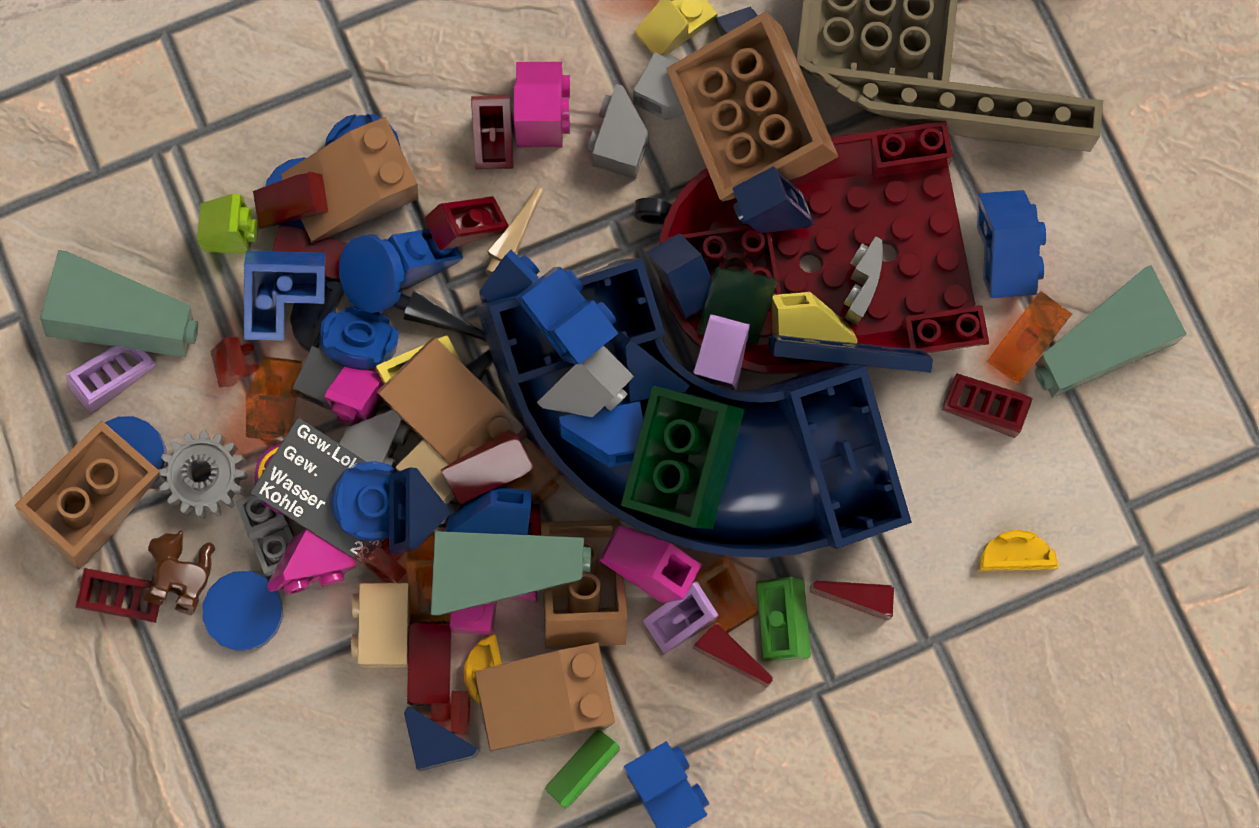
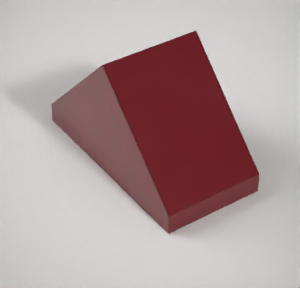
(492, 132)

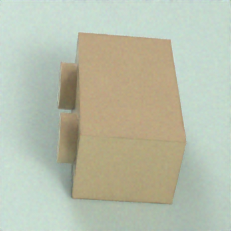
(383, 625)

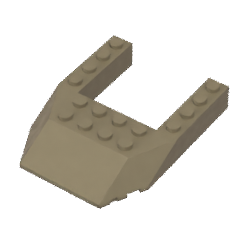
(898, 65)

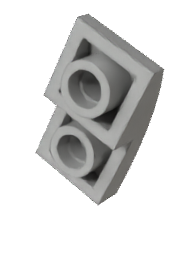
(867, 272)
(267, 530)

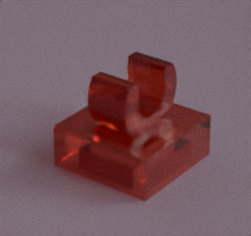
(230, 363)
(381, 562)
(457, 712)

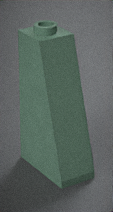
(112, 310)
(1117, 333)
(497, 567)

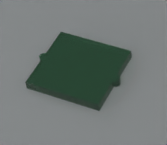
(739, 298)

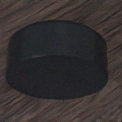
(651, 210)

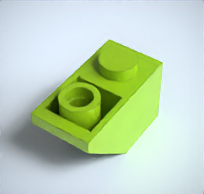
(226, 225)

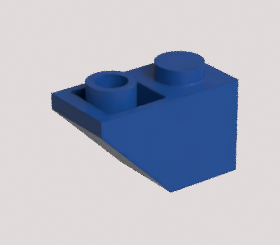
(421, 256)
(509, 278)
(607, 435)
(494, 513)

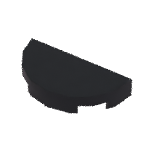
(308, 317)

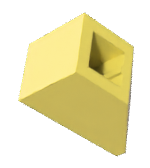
(808, 317)

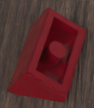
(428, 664)

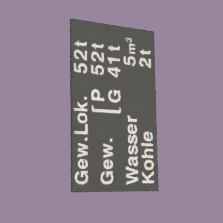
(302, 482)

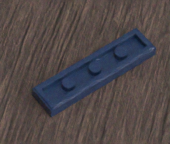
(849, 353)

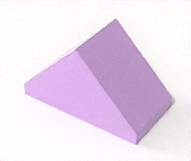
(722, 352)
(681, 619)

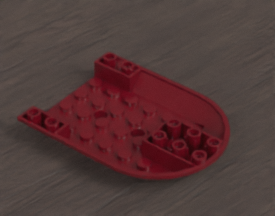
(879, 186)

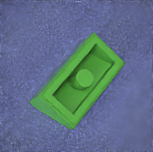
(783, 619)
(582, 768)

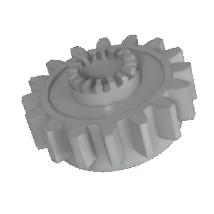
(188, 460)

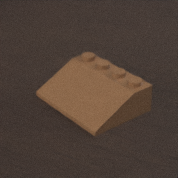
(751, 106)

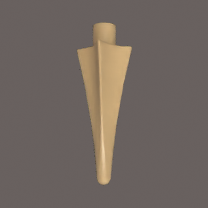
(514, 233)

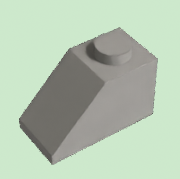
(589, 386)

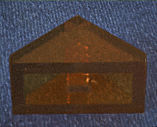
(726, 594)

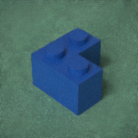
(1011, 243)
(273, 281)
(565, 318)
(664, 787)

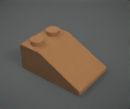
(361, 179)
(446, 403)
(87, 494)
(594, 606)
(544, 697)

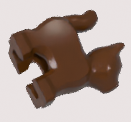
(175, 576)

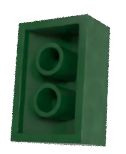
(682, 457)

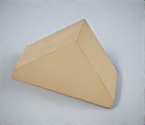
(429, 463)

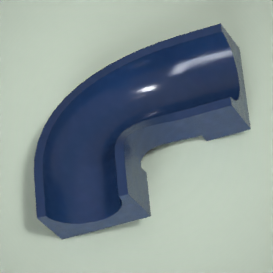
(806, 457)

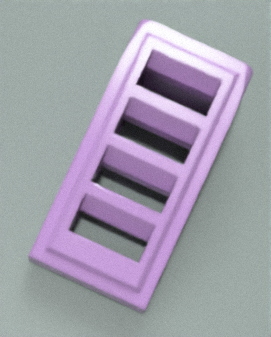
(117, 383)

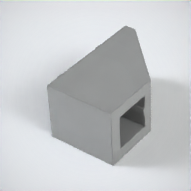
(655, 90)
(622, 136)
(377, 437)

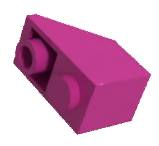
(354, 395)
(309, 561)
(650, 564)

